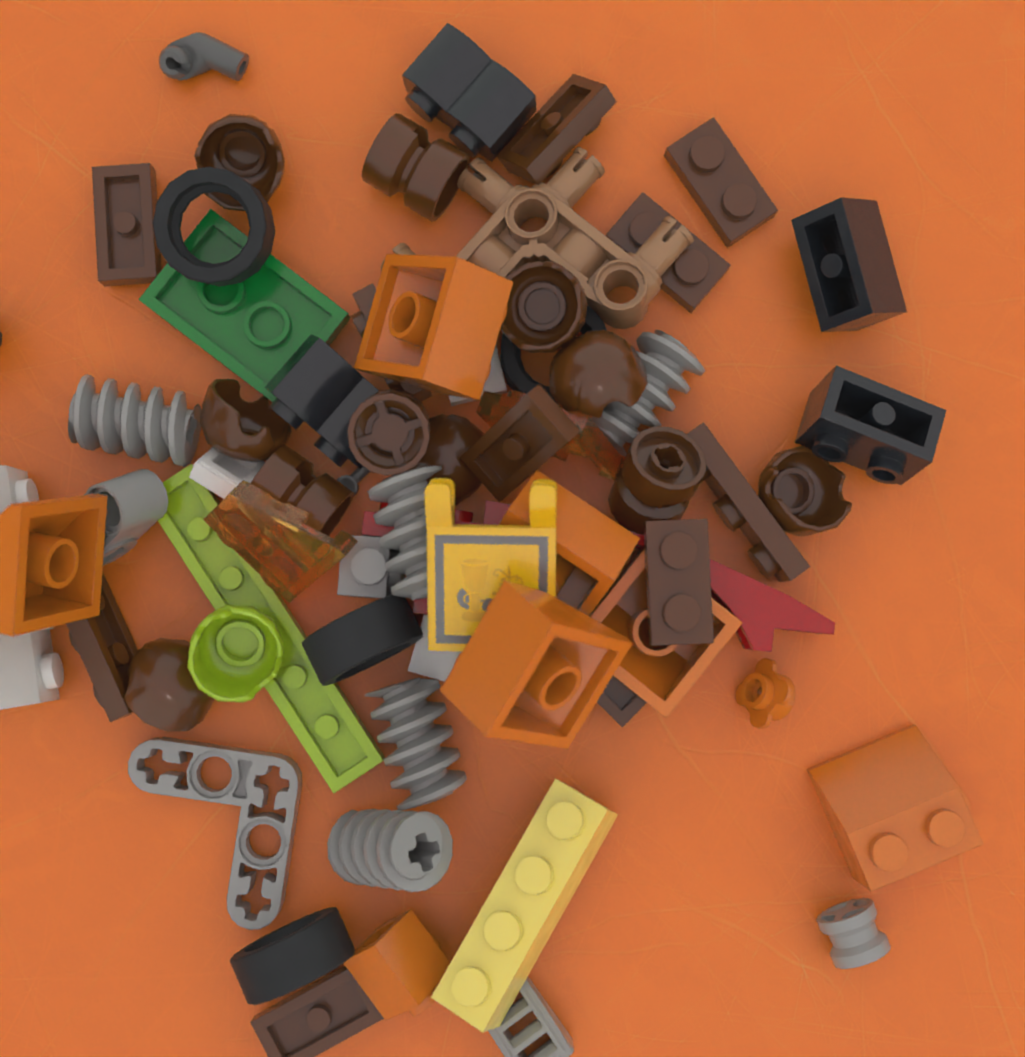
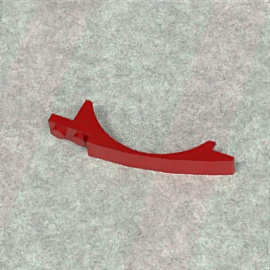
(749, 600)

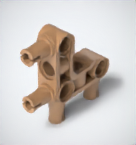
(566, 237)

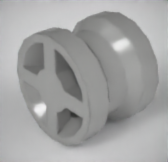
(853, 933)

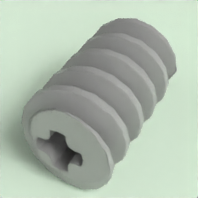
(664, 363)
(132, 423)
(407, 516)
(417, 741)
(390, 849)

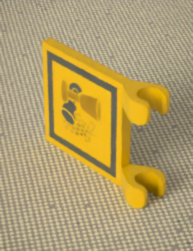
(474, 560)

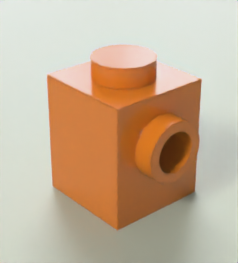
(399, 966)

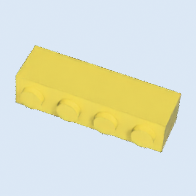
(524, 907)

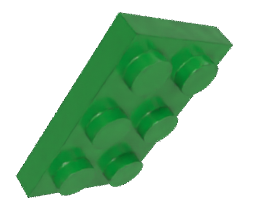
(245, 324)

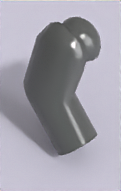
(200, 54)

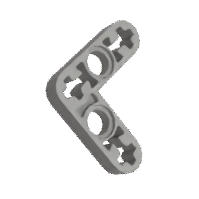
(242, 791)

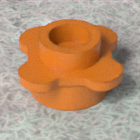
(766, 694)

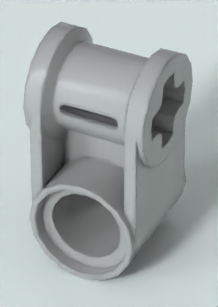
(132, 508)

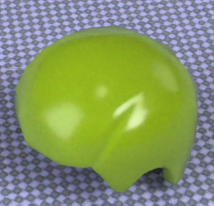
(235, 653)

